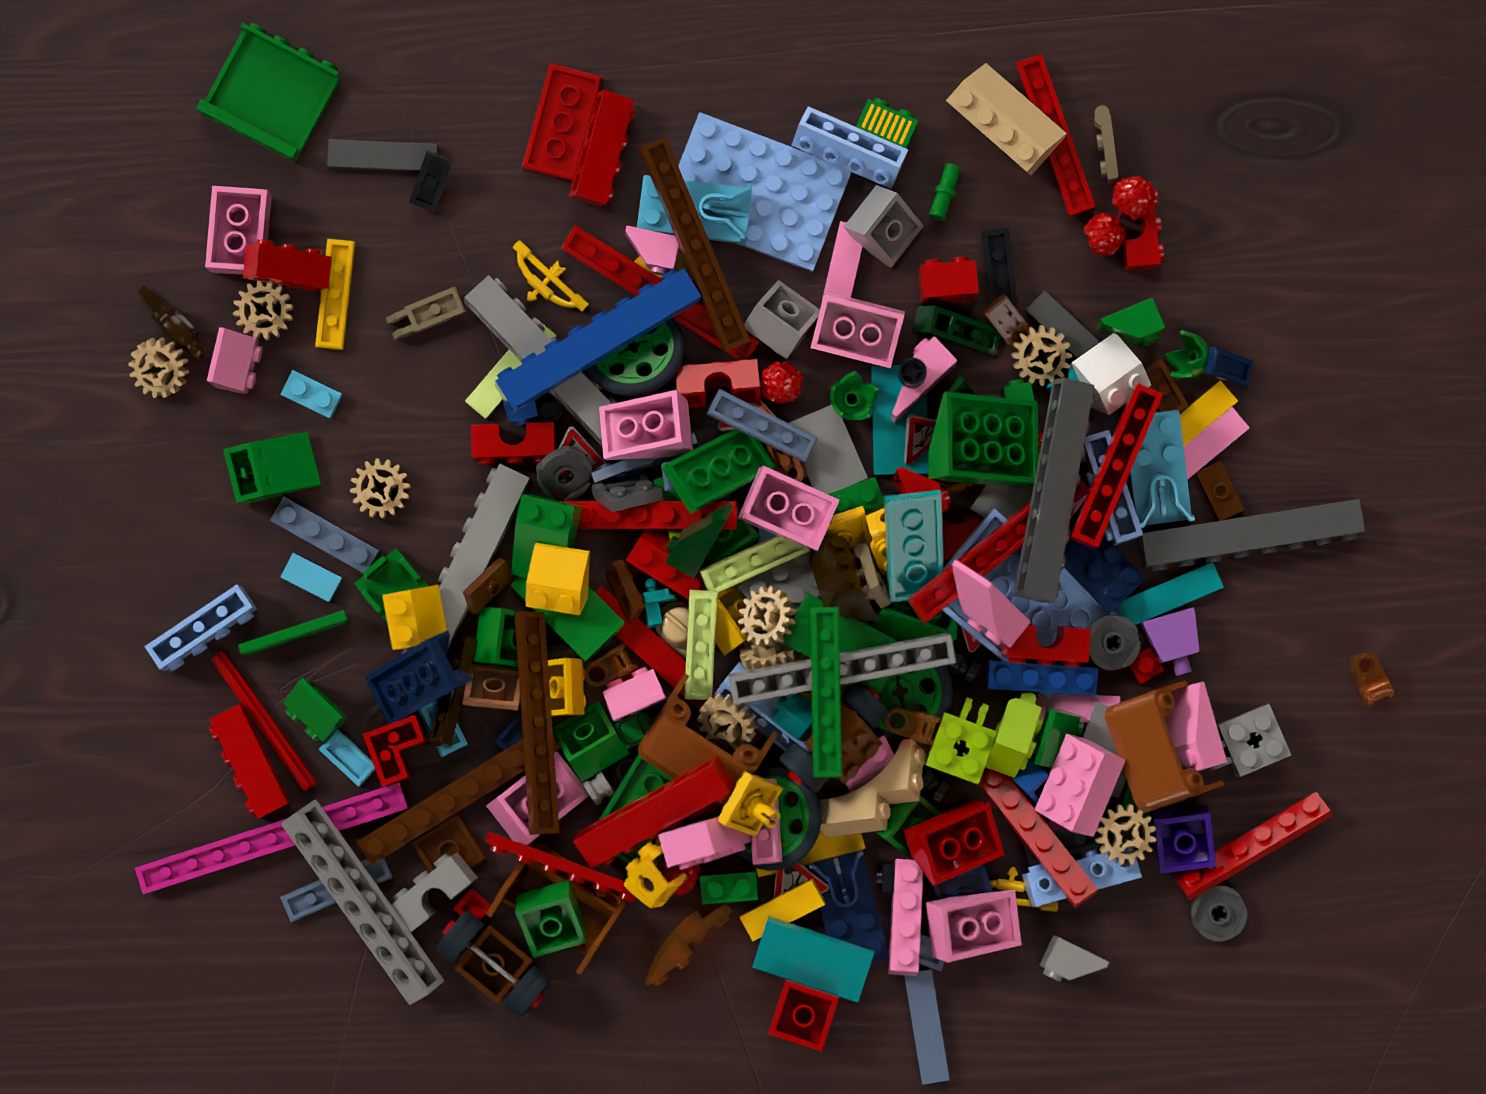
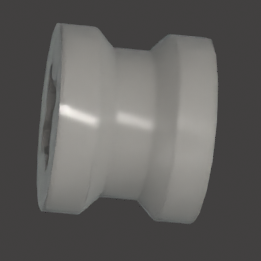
(598, 788)

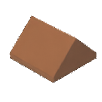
(493, 687)

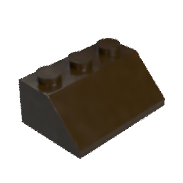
(840, 580)

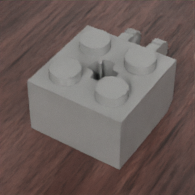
(1270, 744)

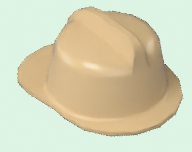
(675, 626)

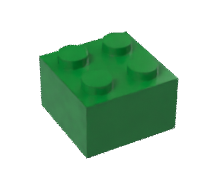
(551, 918)

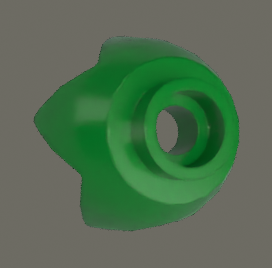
(1191, 359)
(864, 395)

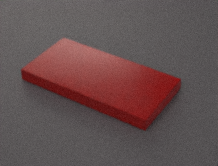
(561, 122)

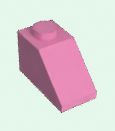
(655, 249)

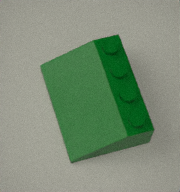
(985, 441)

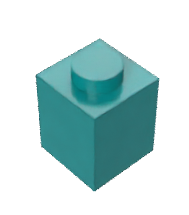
(793, 714)

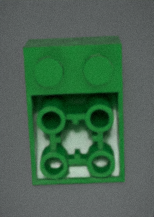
(271, 467)

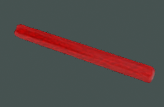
(263, 720)

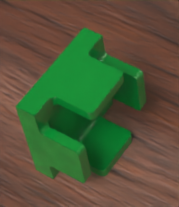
(388, 576)

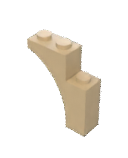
(868, 806)

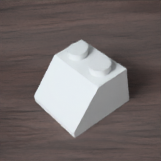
(1112, 371)

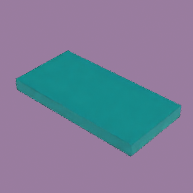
(890, 437)
(913, 542)
(813, 959)

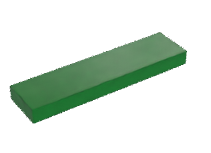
(294, 633)

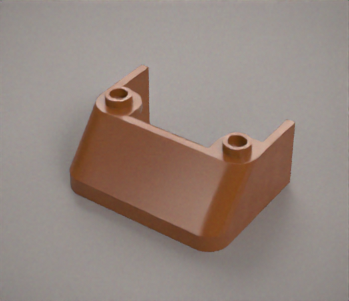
(679, 749)
(1149, 752)
(597, 907)

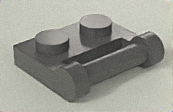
(627, 493)

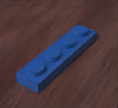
(1041, 678)

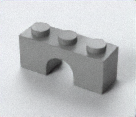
(450, 876)

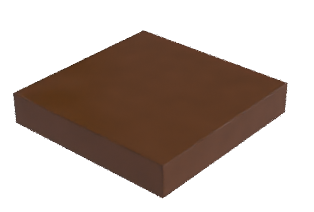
(449, 838)

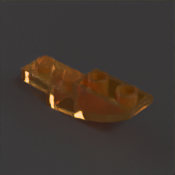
(675, 949)

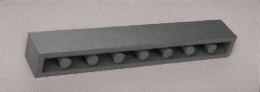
(1054, 490)
(1252, 533)

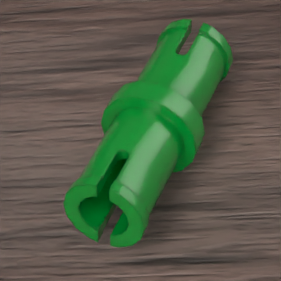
(945, 192)

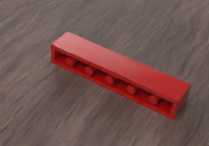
(1116, 466)
(654, 812)

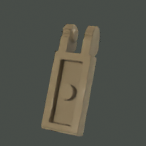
(1105, 142)
(428, 312)
(871, 575)

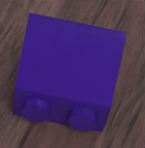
(1183, 838)

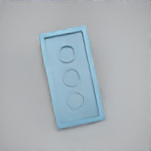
(721, 209)
(1160, 473)

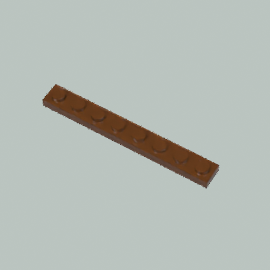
(694, 244)
(537, 723)
(445, 803)

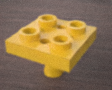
(751, 805)

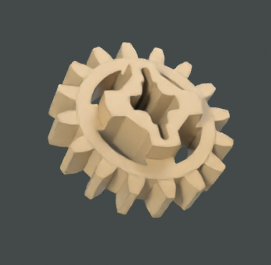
(270, 302)
(1053, 350)
(159, 356)
(368, 493)
(767, 616)
(759, 657)
(727, 722)
(1131, 823)

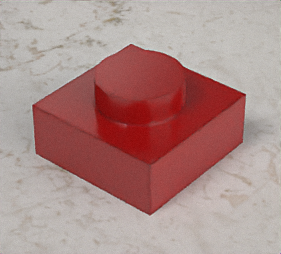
(1145, 666)
(474, 904)

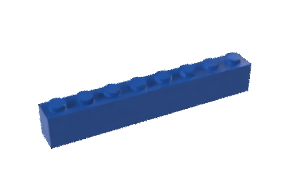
(597, 340)

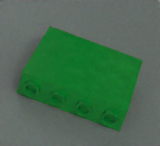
(270, 92)

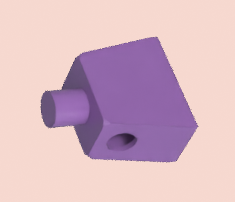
(1173, 638)

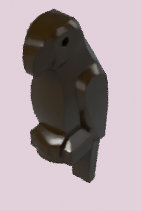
(176, 327)

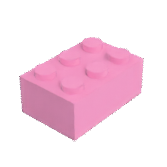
(235, 220)
(857, 329)
(1080, 785)
(701, 843)

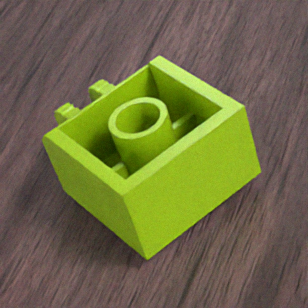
(1015, 735)
(976, 738)

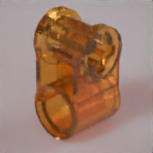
(611, 666)
(1371, 680)
(914, 724)

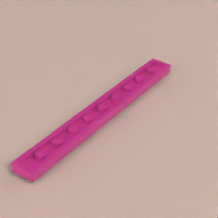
(264, 840)

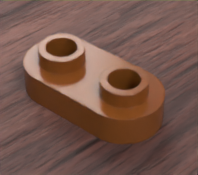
(786, 463)

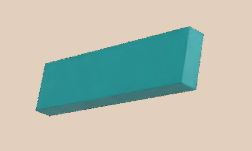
(1170, 594)

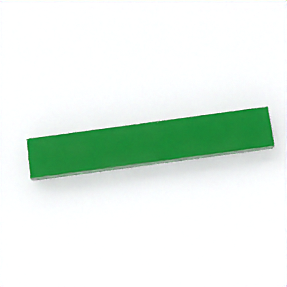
(826, 692)

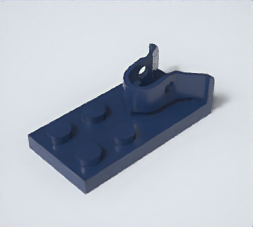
(415, 679)
(850, 903)

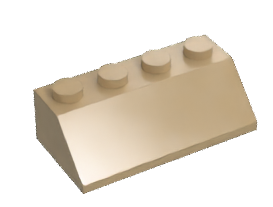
(1007, 118)

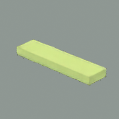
(486, 396)
(750, 562)
(701, 644)

